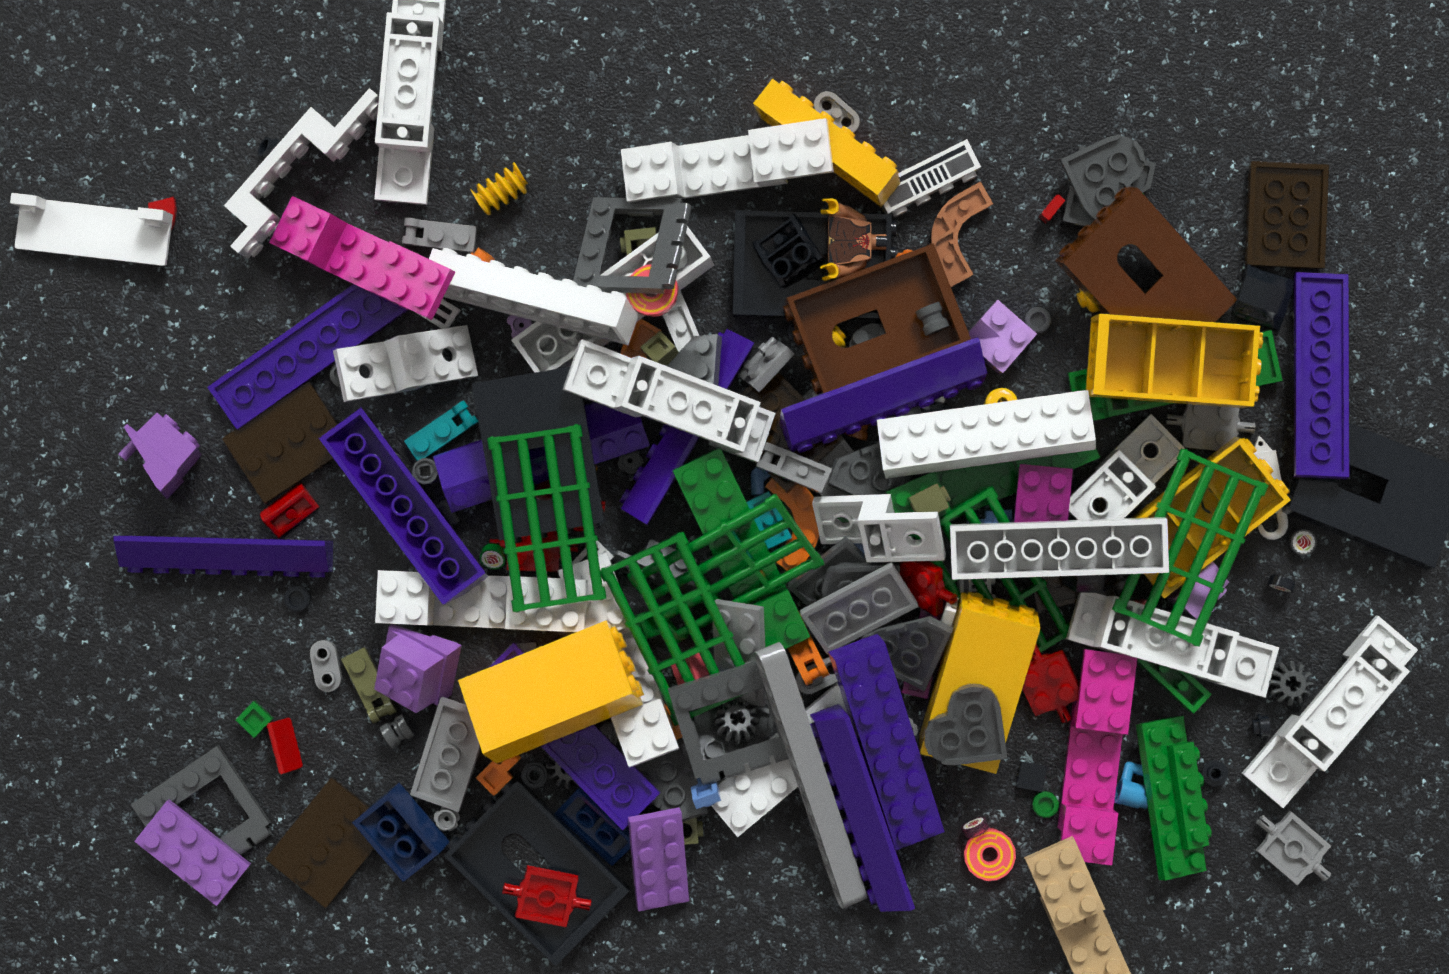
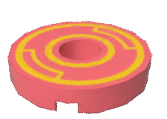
(655, 305)
(990, 869)

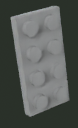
(859, 608)
(748, 628)
(447, 757)

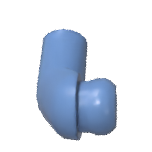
(757, 481)

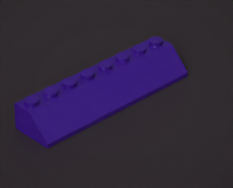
(883, 395)
(676, 445)
(465, 472)
(403, 507)
(224, 554)
(861, 810)

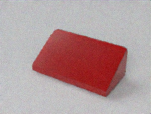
(289, 510)
(284, 745)

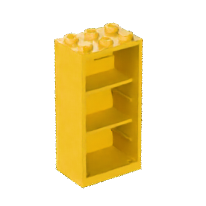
(1173, 361)
(1236, 456)
(988, 648)
(551, 692)

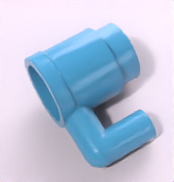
(1129, 792)

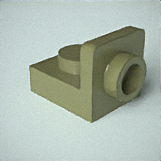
(636, 236)

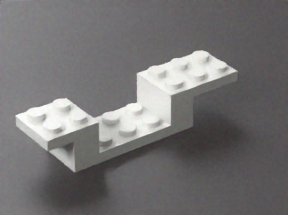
(406, 100)
(310, 128)
(729, 164)
(670, 397)
(409, 600)
(1220, 659)
(1335, 715)
(645, 729)

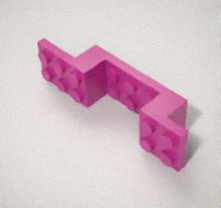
(362, 258)
(1094, 753)

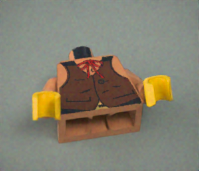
(849, 240)

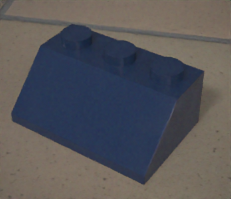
(594, 826)
(401, 832)

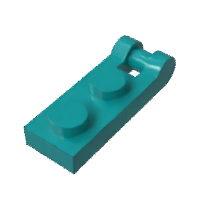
(440, 431)

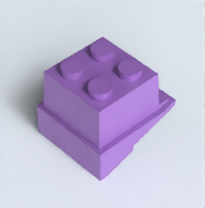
(165, 452)
(416, 668)

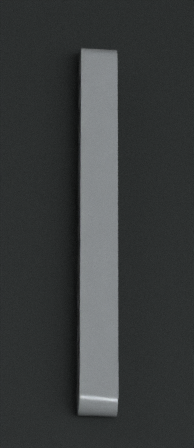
(810, 774)

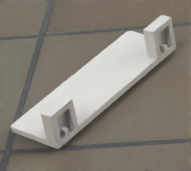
(92, 230)

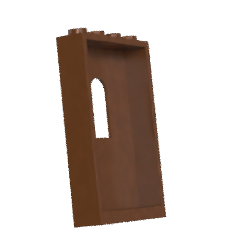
(896, 292)
(1182, 293)

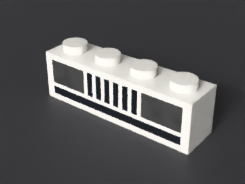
(932, 175)

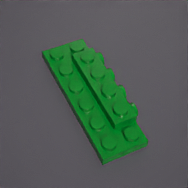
(1174, 797)

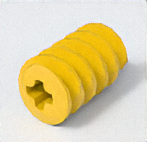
(500, 189)

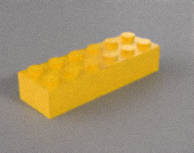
(851, 159)

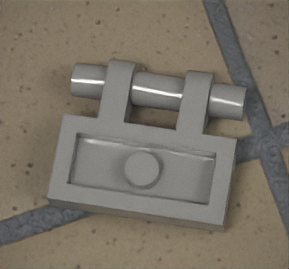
(765, 363)

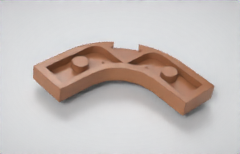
(946, 229)

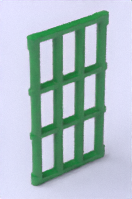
(530, 494)
(1212, 529)
(742, 548)
(1017, 598)
(656, 612)

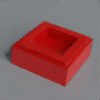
(1051, 208)

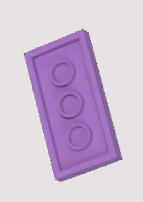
(192, 852)
(658, 859)

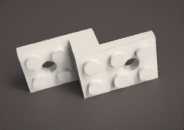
(405, 363)
(1127, 473)
(879, 528)

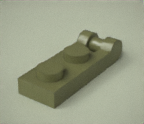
(363, 675)

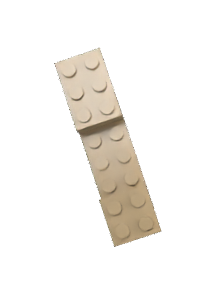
(1075, 909)

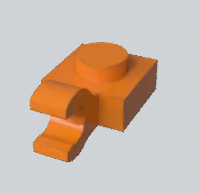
(496, 776)

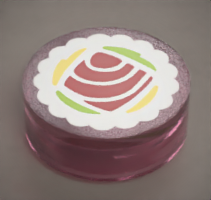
(975, 827)

